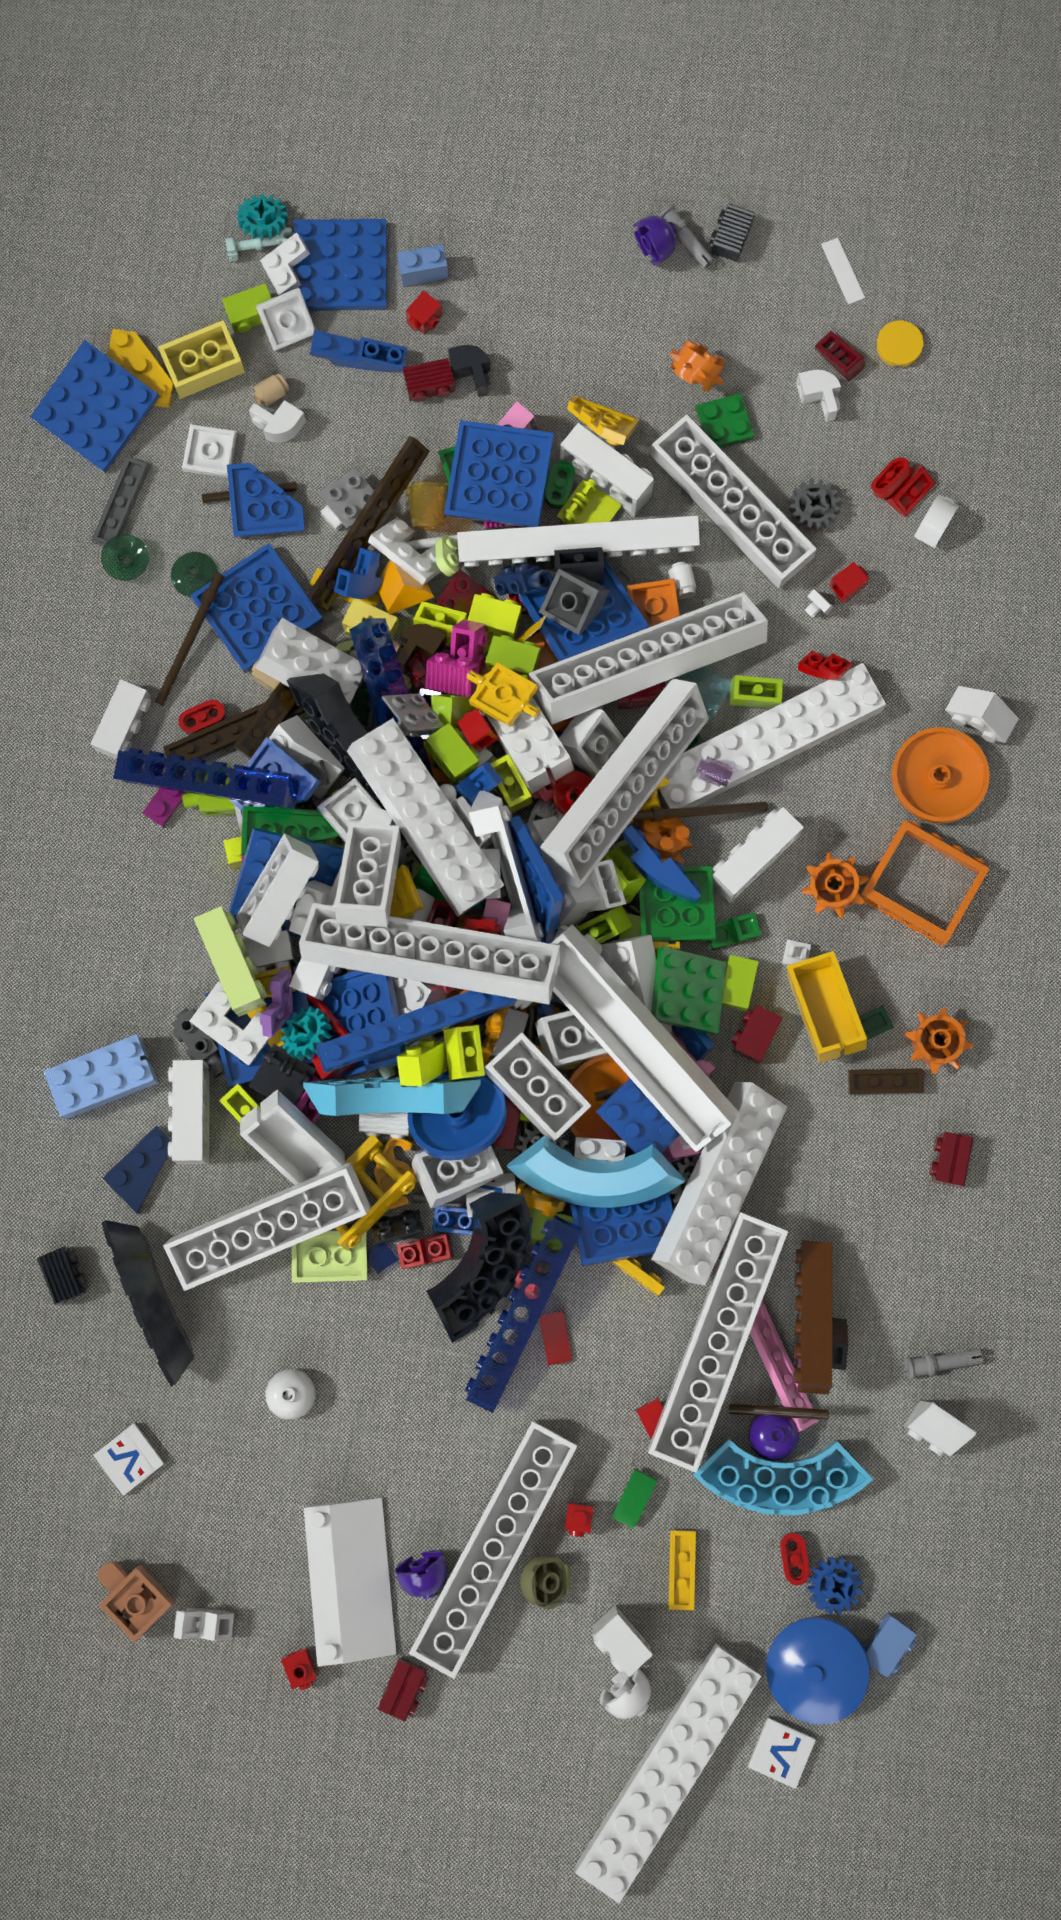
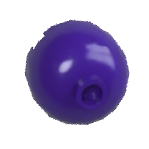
(656, 238)
(773, 1436)
(423, 1575)

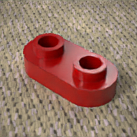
(891, 477)
(201, 715)
(793, 1558)

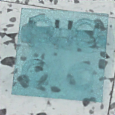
(712, 688)

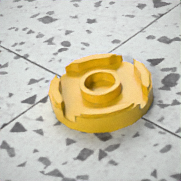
(899, 343)

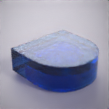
(381, 1257)

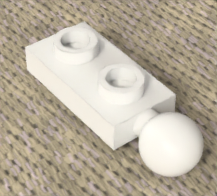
(462, 809)

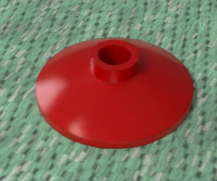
(572, 783)

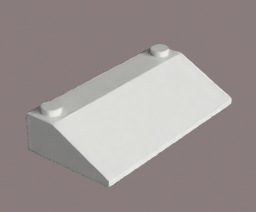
(492, 817)
(349, 1581)

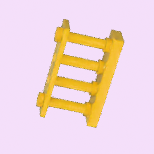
(372, 1151)

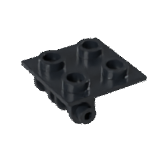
(282, 1073)
(397, 1226)

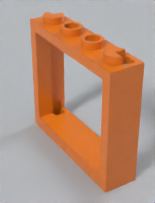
(904, 915)

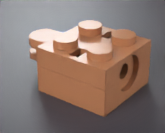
(134, 1596)

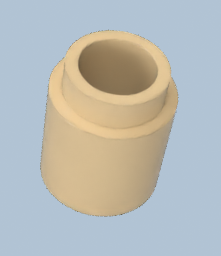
(270, 390)

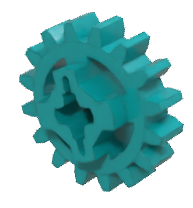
(262, 216)
(312, 1022)

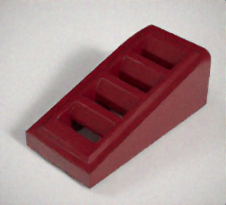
(850, 366)

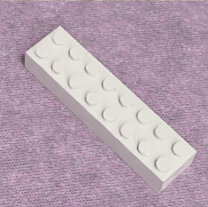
(732, 501)
(425, 817)
(719, 1186)
(267, 1226)

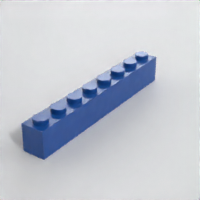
(408, 1028)

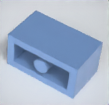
(422, 265)
(888, 1645)

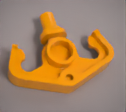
(493, 1032)
(383, 1180)

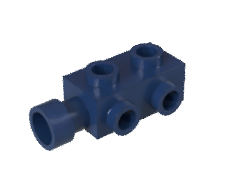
(522, 579)

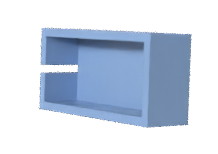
(100, 1077)

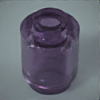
(714, 771)

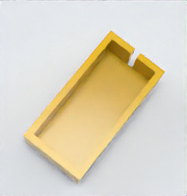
(826, 1007)

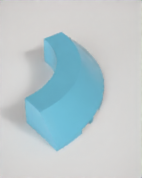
(387, 1096)
(595, 1181)
(782, 1486)

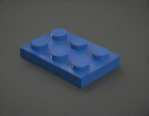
(637, 1119)

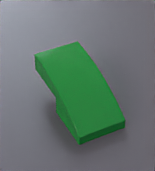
(735, 931)
(634, 1498)

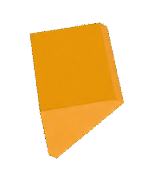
(400, 589)

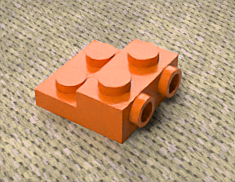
(655, 600)

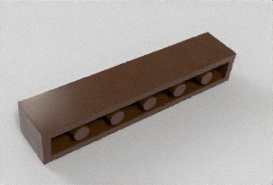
(814, 1317)

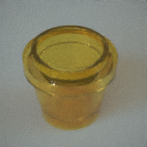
(427, 504)

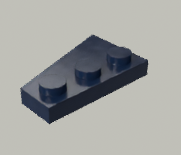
(137, 1171)

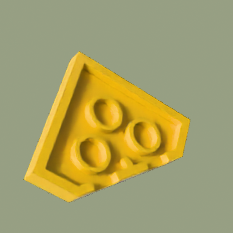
(133, 356)
(603, 420)

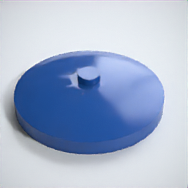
(462, 1133)
(818, 1670)

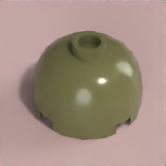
(545, 1581)

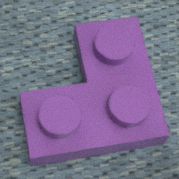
(281, 1006)

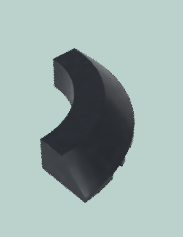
(331, 719)
(488, 1265)
(149, 1298)

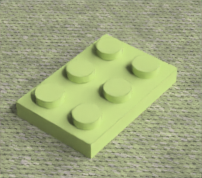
(326, 1261)

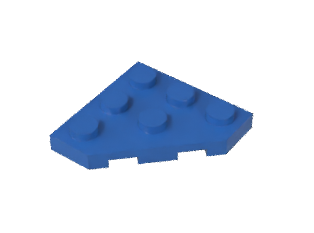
(260, 504)
(274, 758)

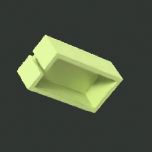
(230, 962)

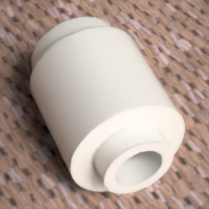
(684, 580)

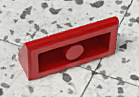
(911, 491)
(555, 1338)

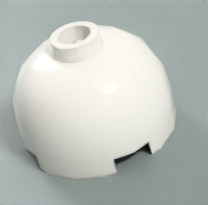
(295, 1384)
(627, 1695)

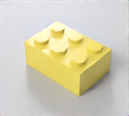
(201, 359)

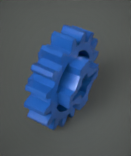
(824, 1583)

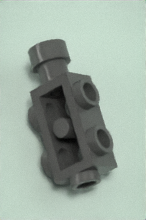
(193, 1037)

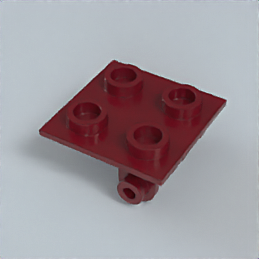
(460, 593)

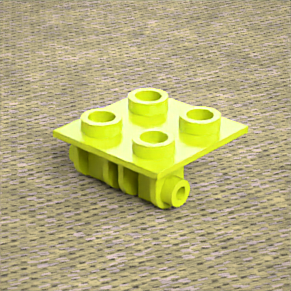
(588, 505)

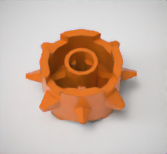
(697, 365)
(667, 837)
(838, 871)
(951, 1047)

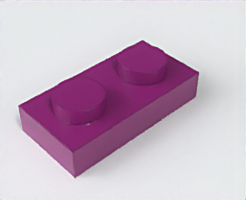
(163, 806)

